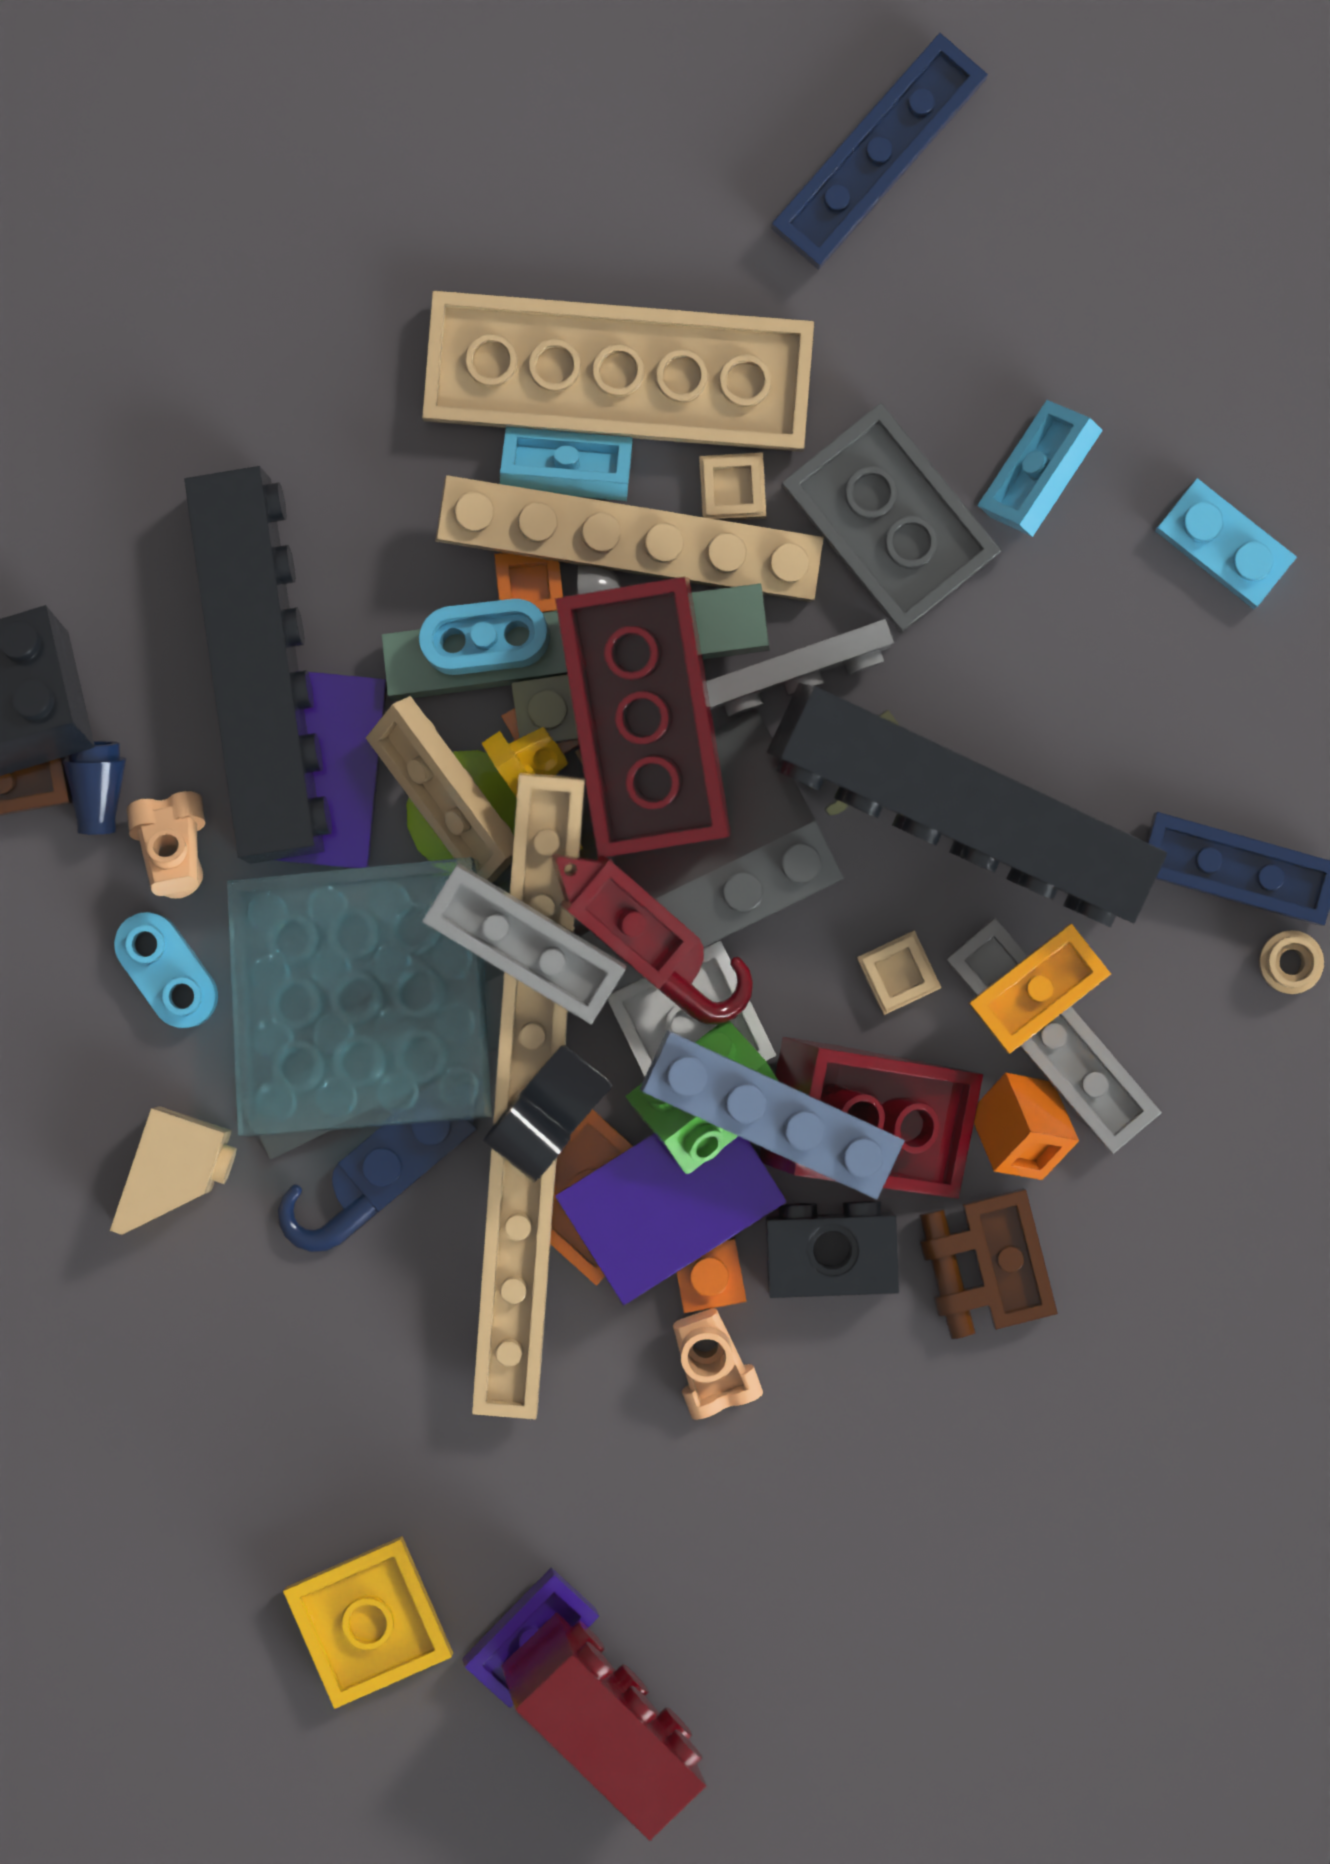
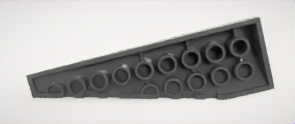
(709, 885)

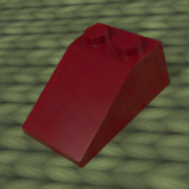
(909, 1098)

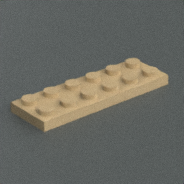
(618, 371)

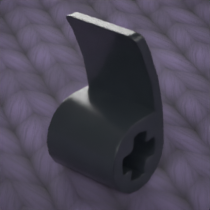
(547, 1113)

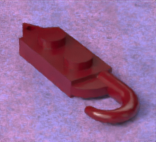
(645, 936)

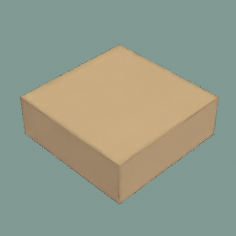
(733, 486)
(898, 972)

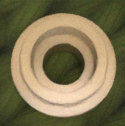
(1311, 962)

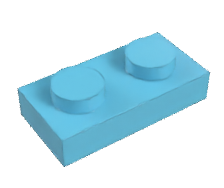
(567, 462)
(1040, 467)
(1225, 543)

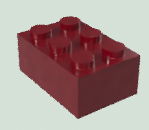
(605, 1724)

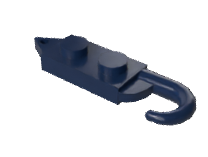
(373, 1178)

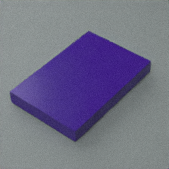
(342, 718)
(653, 1219)

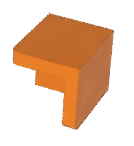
(1024, 1126)

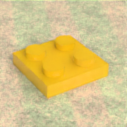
(368, 1622)

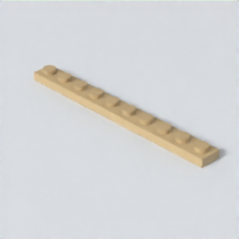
(517, 1208)

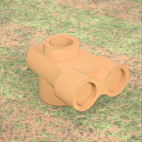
(169, 841)
(714, 1376)

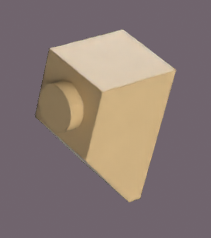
(172, 1166)

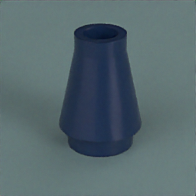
(95, 786)

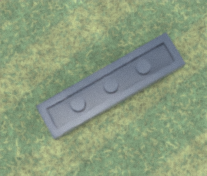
(771, 1114)

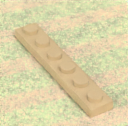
(627, 538)

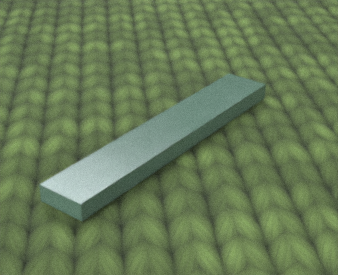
(727, 623)

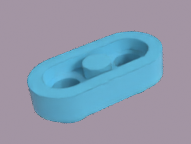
(486, 633)
(165, 969)

